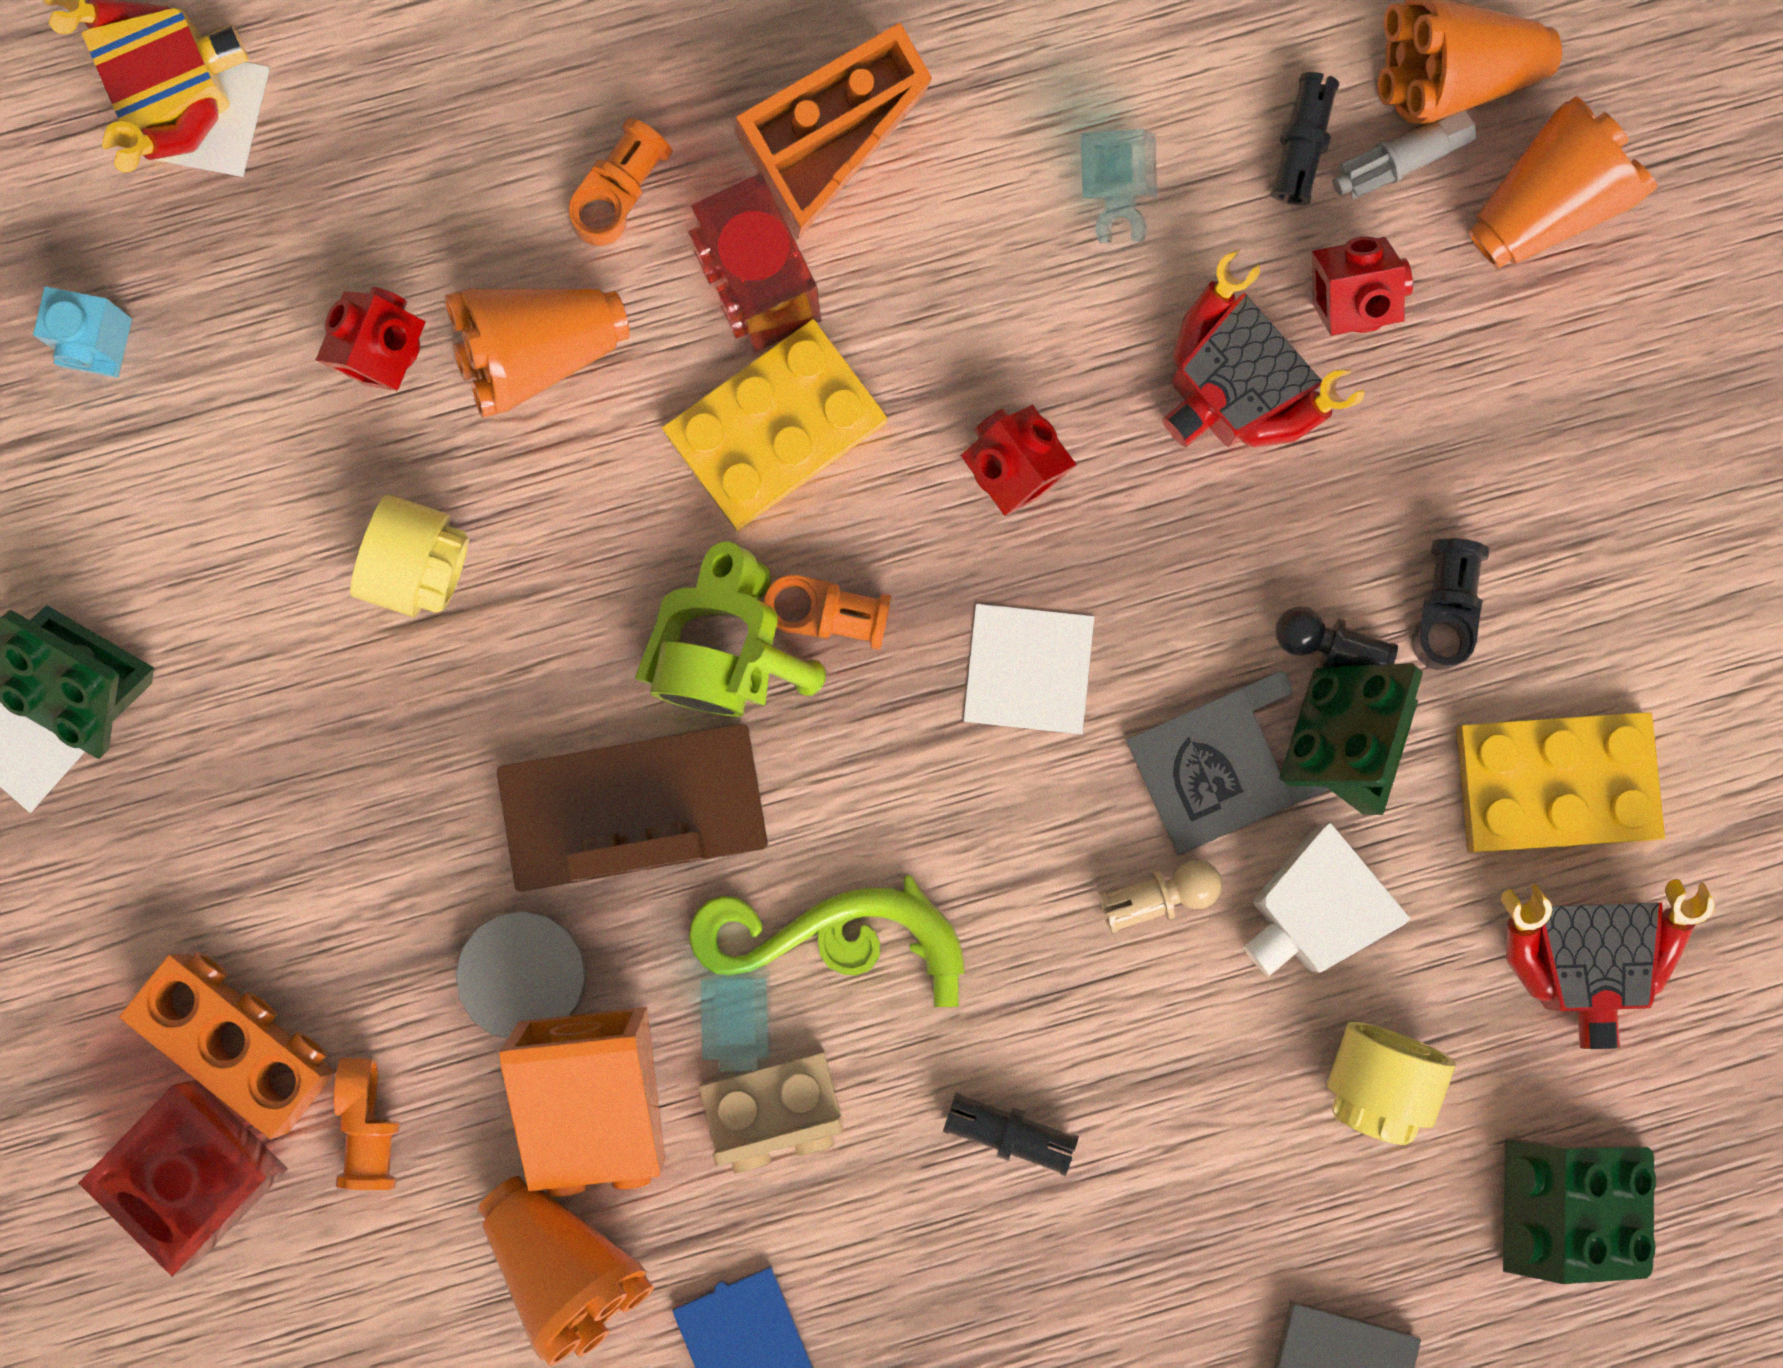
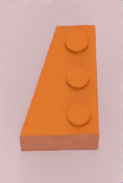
(831, 123)

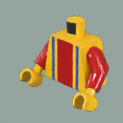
(155, 74)

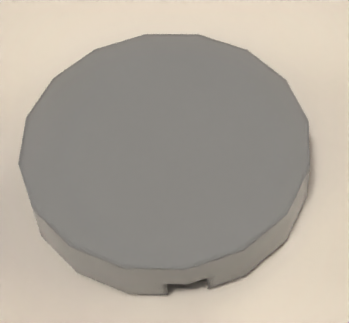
(520, 971)

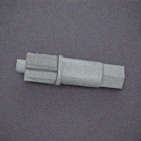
(1404, 154)

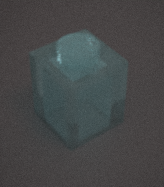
(736, 1021)

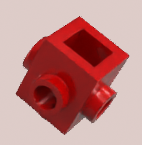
(1360, 285)
(371, 338)
(1017, 458)

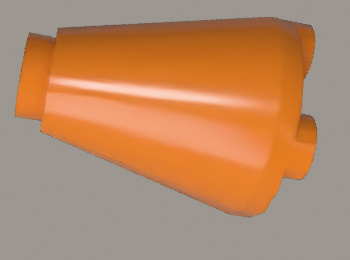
(1460, 57)
(1561, 186)
(530, 339)
(558, 1270)

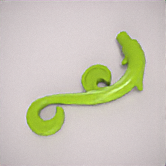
(910, 908)

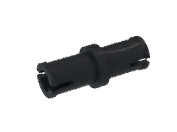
(1305, 138)
(1011, 1134)

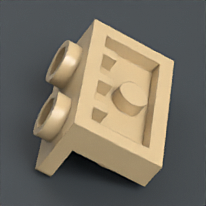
(772, 1111)

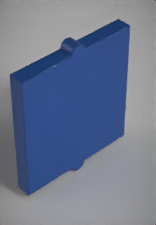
(742, 1326)

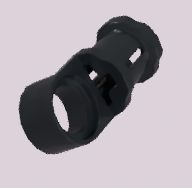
(1452, 600)

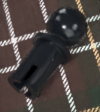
(1302, 632)

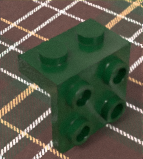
(1578, 1212)

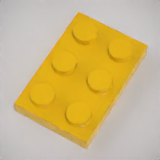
(775, 425)
(1560, 782)

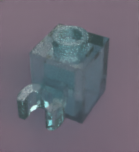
(1118, 170)

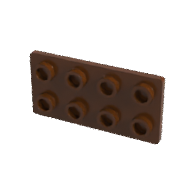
(632, 807)

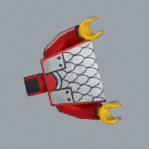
(1243, 373)
(1600, 954)

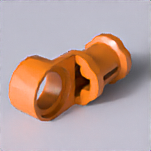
(618, 180)
(826, 611)
(366, 1137)

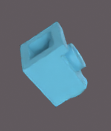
(83, 331)

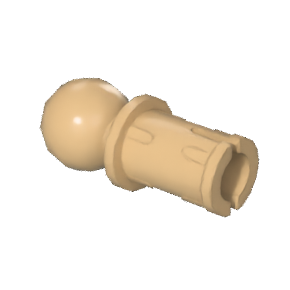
(1193, 884)

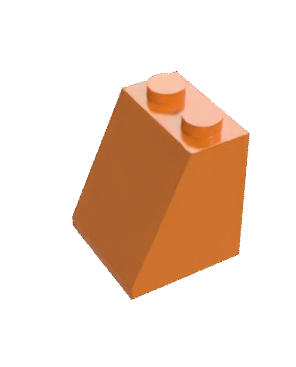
(584, 1100)

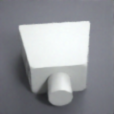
(1321, 906)

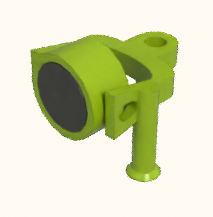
(711, 678)

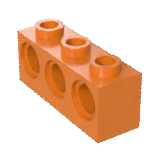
(197, 1046)

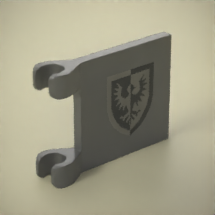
(1215, 767)

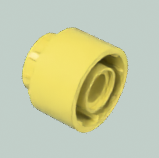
(409, 558)
(1388, 1083)

